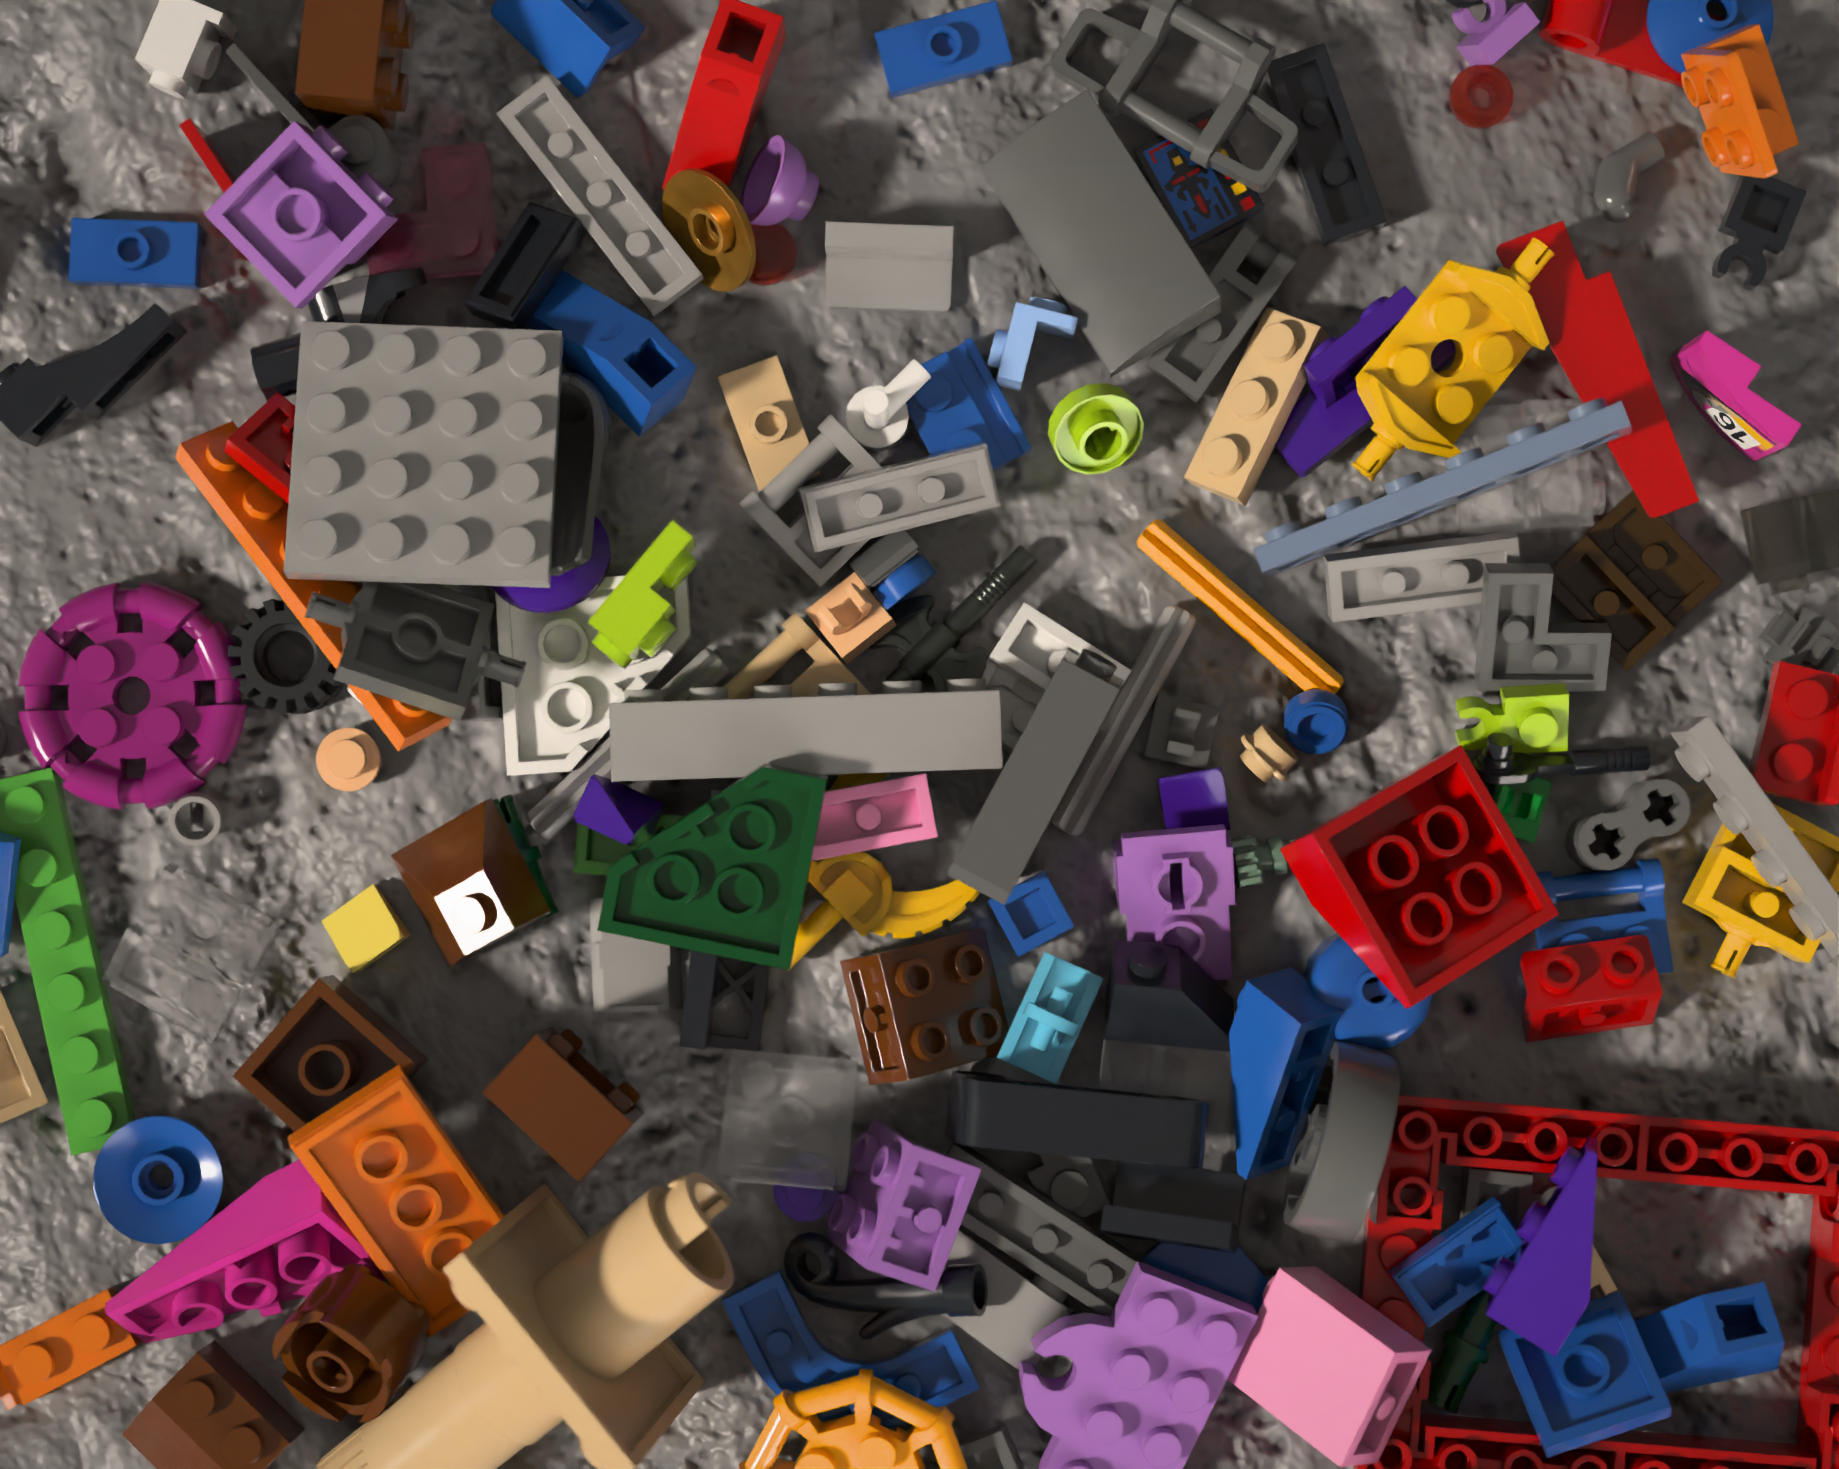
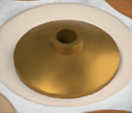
(710, 228)

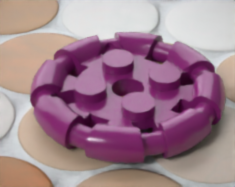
(95, 687)

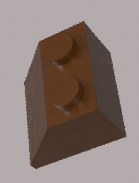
(212, 1418)

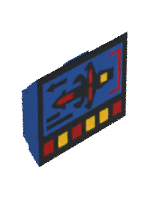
(1196, 198)

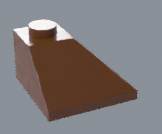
(470, 883)

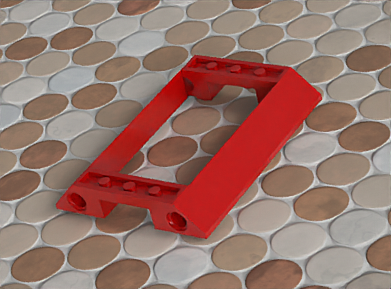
(1630, 1149)

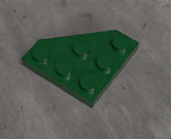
(725, 873)

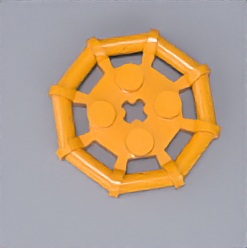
(859, 1438)

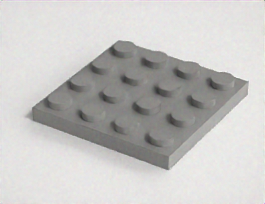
(424, 454)

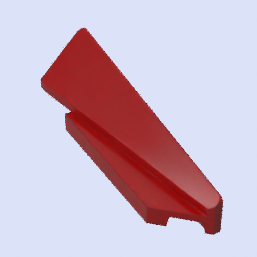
(1605, 361)

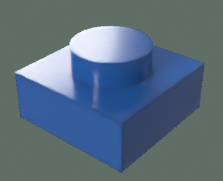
(1032, 914)

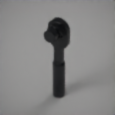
(1503, 766)

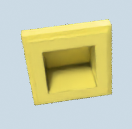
(365, 929)

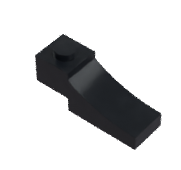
(42, 396)

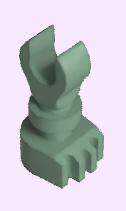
(1253, 859)

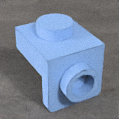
(1012, 347)

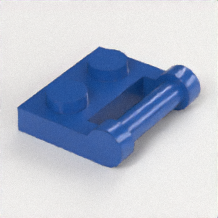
(1650, 920)

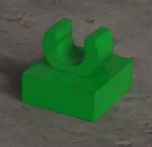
(1521, 805)

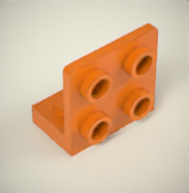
(1739, 103)

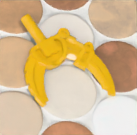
(863, 894)

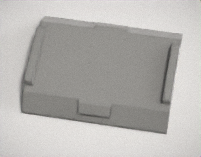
(632, 971)

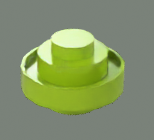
(1095, 428)

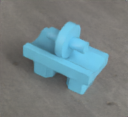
(1050, 1017)

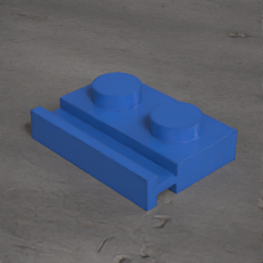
(965, 408)

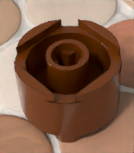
(351, 1345)

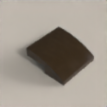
(1632, 577)

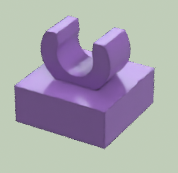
(1495, 33)

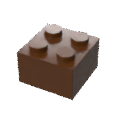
(354, 59)
(324, 1054)

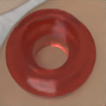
(1488, 79)

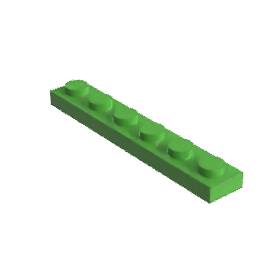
(65, 961)

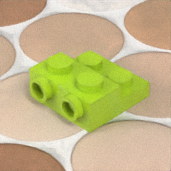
(634, 614)

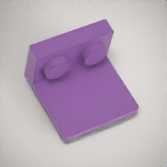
(901, 1206)

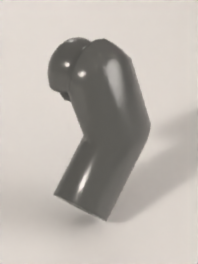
(1618, 176)

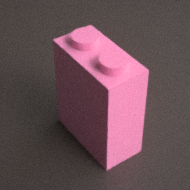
(1328, 1365)

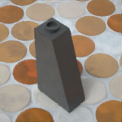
(1037, 774)

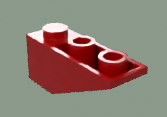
(727, 90)

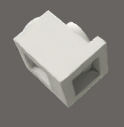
(183, 45)

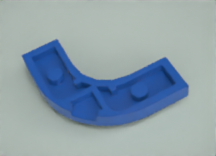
(794, 1358)

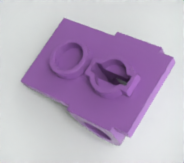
(1179, 891)

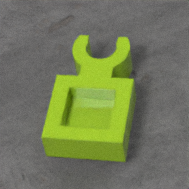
(1529, 714)

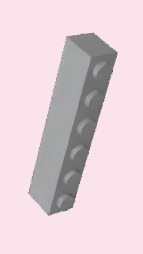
(809, 734)

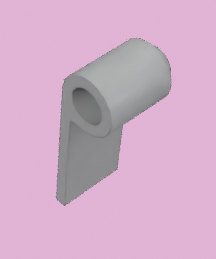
(1015, 1304)

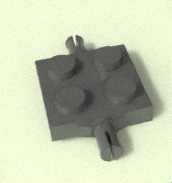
(415, 644)

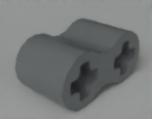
(1628, 824)

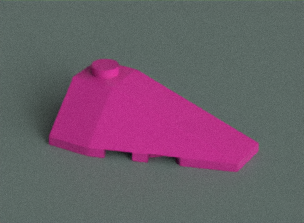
(249, 1256)

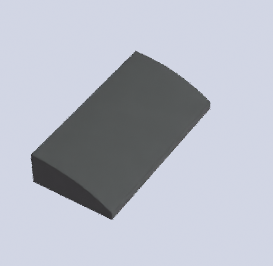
(1101, 234)

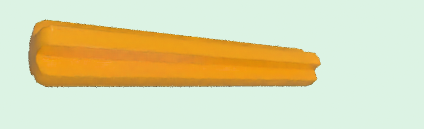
(1237, 609)

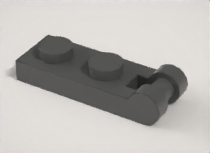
(1199, 354)

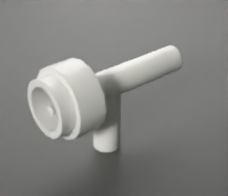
(879, 414)

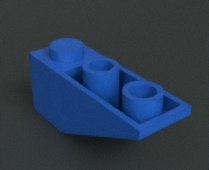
(617, 351)
(1713, 1338)

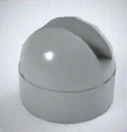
(182, 819)

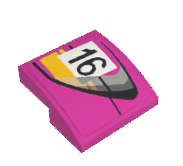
(1717, 385)

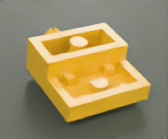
(1746, 905)

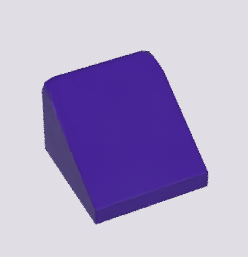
(1193, 799)

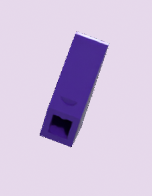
(1550, 1275)

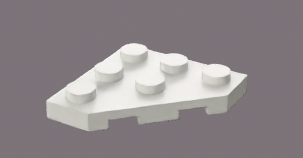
(568, 681)

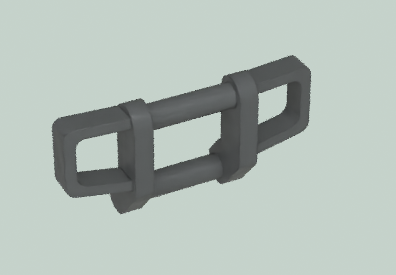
(1146, 44)

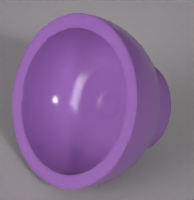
(778, 184)

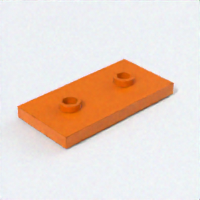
(399, 1188)

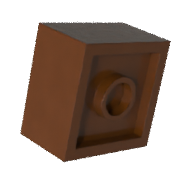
(564, 1101)

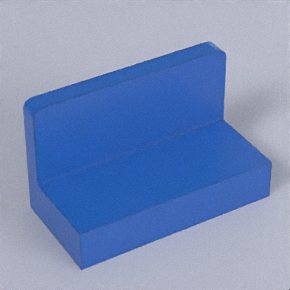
(570, 35)

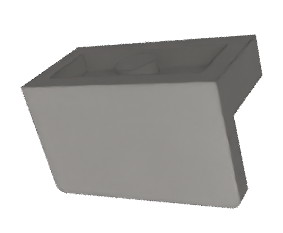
(888, 267)

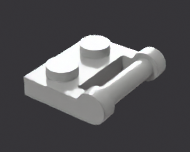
(795, 536)

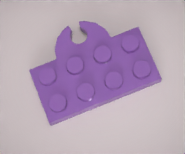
(1136, 1377)

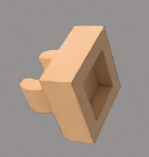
(850, 618)

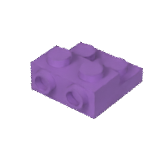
(303, 212)

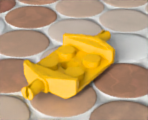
(1492, 330)

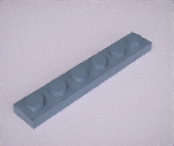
(1467, 476)

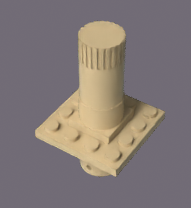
(566, 1336)

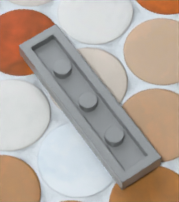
(600, 195)

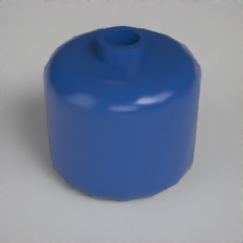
(1339, 979)

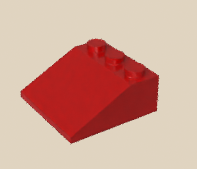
(1422, 878)

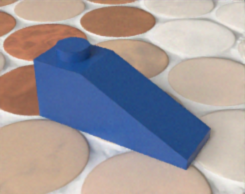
(1276, 1066)

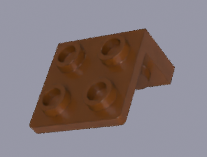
(926, 1006)

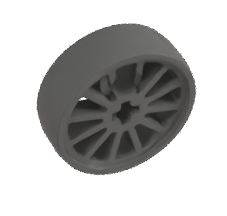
(1343, 1143)

